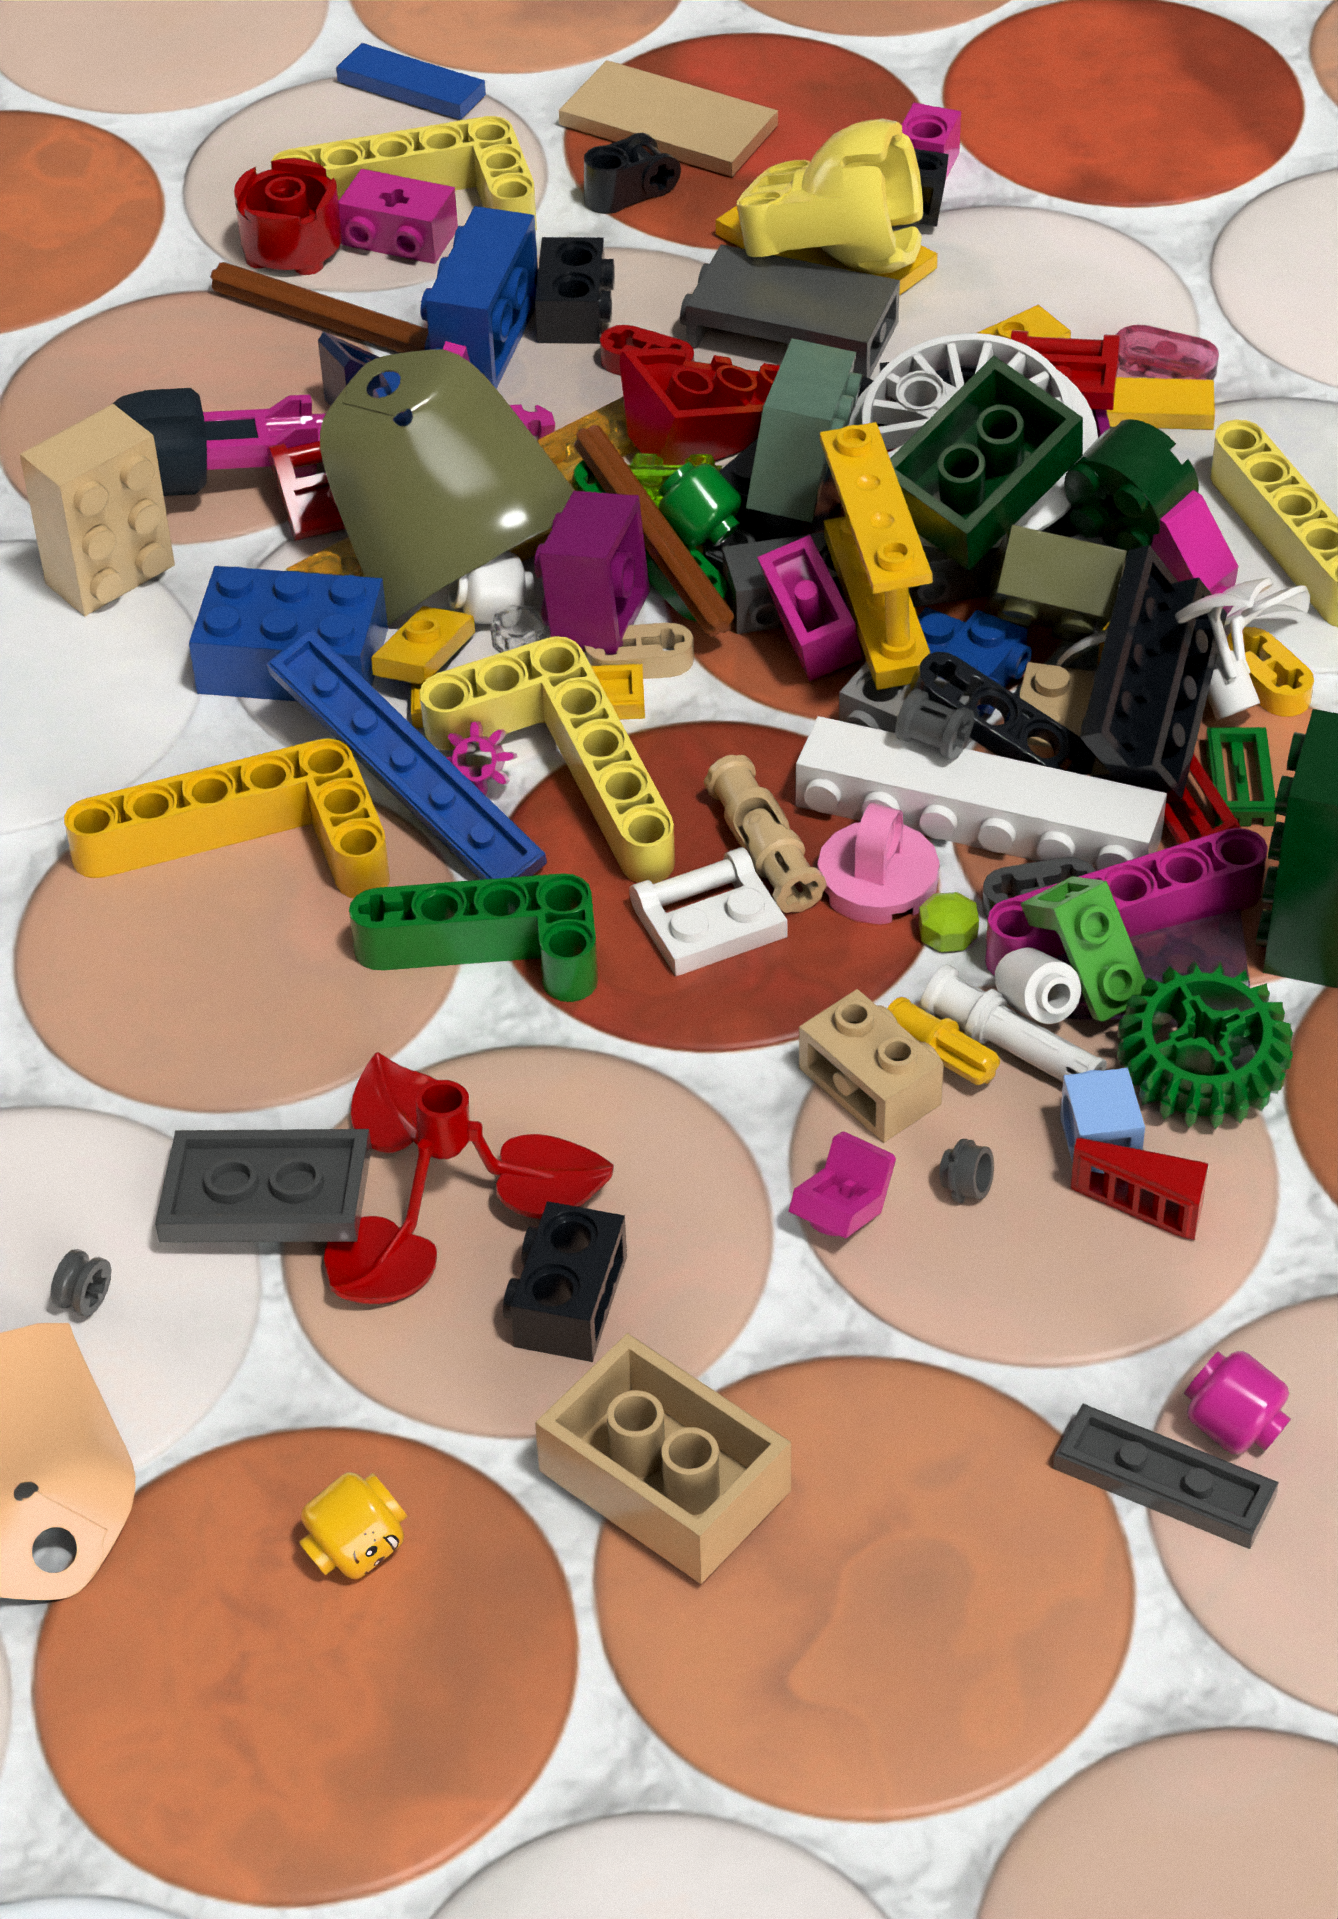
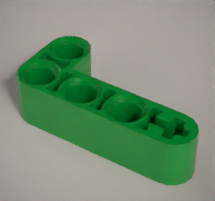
(482, 924)

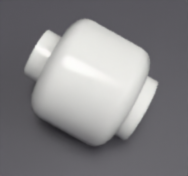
(492, 588)

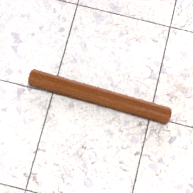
(318, 309)
(659, 536)

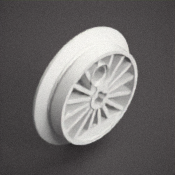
(922, 392)

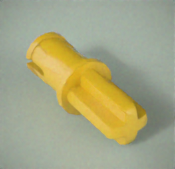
(955, 1049)

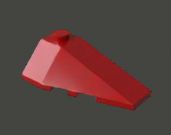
(691, 405)

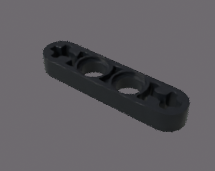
(1019, 716)

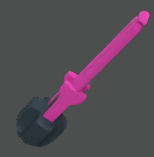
(199, 441)

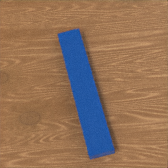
(404, 760)

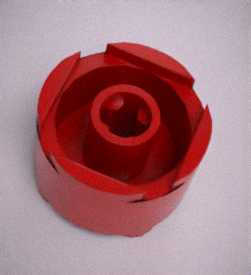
(288, 216)

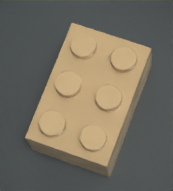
(98, 509)
(664, 1457)

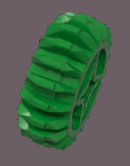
(1195, 1065)

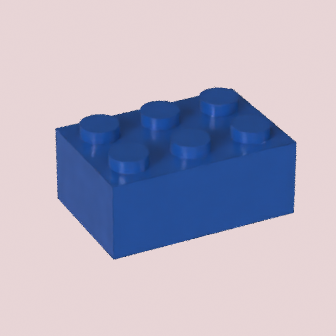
(485, 289)
(260, 612)

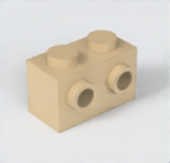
(871, 1065)

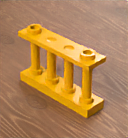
(876, 553)

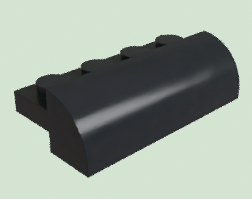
(1150, 680)

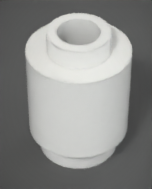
(1038, 985)

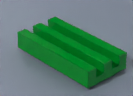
(1242, 807)

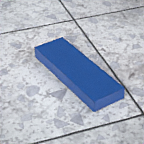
(411, 81)

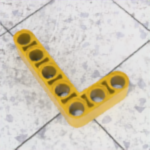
(236, 804)

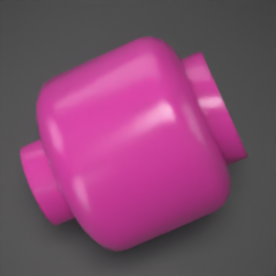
(1238, 1402)

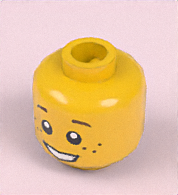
(352, 1525)

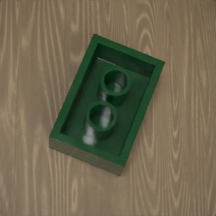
(985, 460)

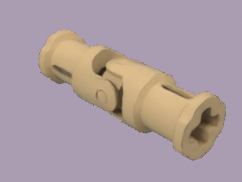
(764, 833)

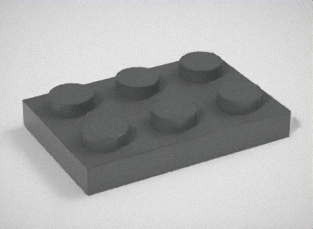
(264, 1186)

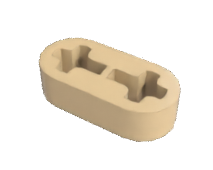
(645, 646)

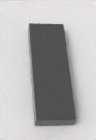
(1166, 1475)

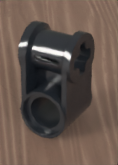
(627, 173)

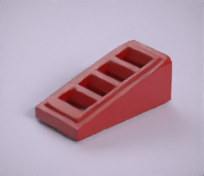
(1142, 1184)

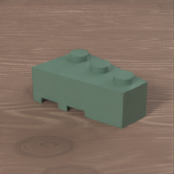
(808, 396)

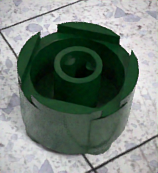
(1127, 485)

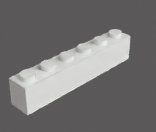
(978, 797)

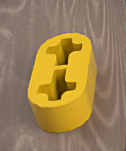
(1273, 668)

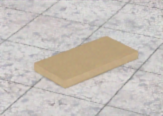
(682, 118)

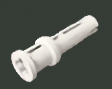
(987, 1018)

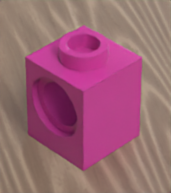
(934, 130)

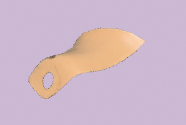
(67, 1445)

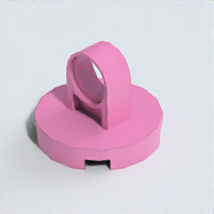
(878, 867)

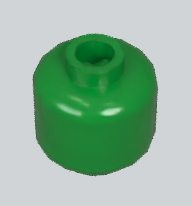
(700, 504)

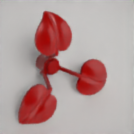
(434, 1114)

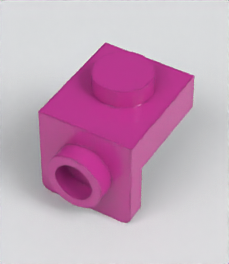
(848, 1188)

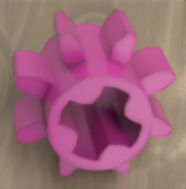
(486, 744)

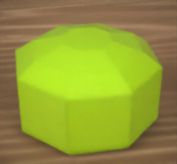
(948, 921)

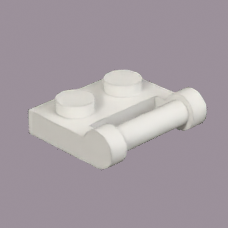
(714, 926)

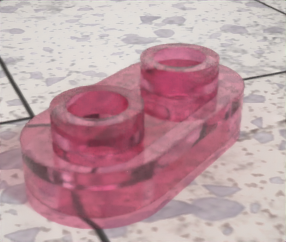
(1166, 354)

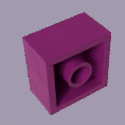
(594, 569)

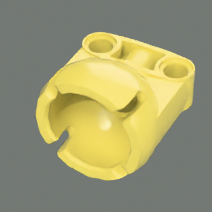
(841, 201)

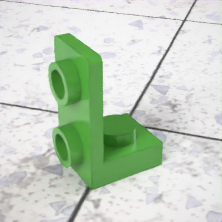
(1093, 940)

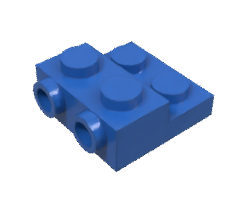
(983, 642)

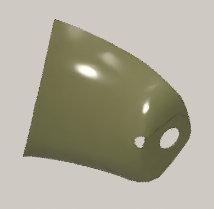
(445, 488)

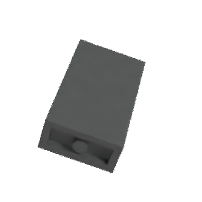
(795, 300)

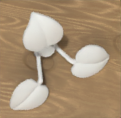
(1231, 684)

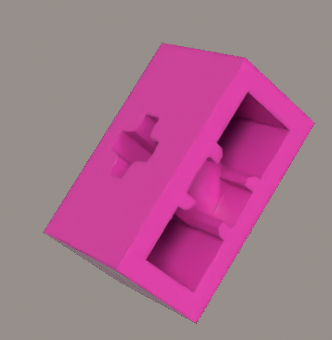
(398, 216)

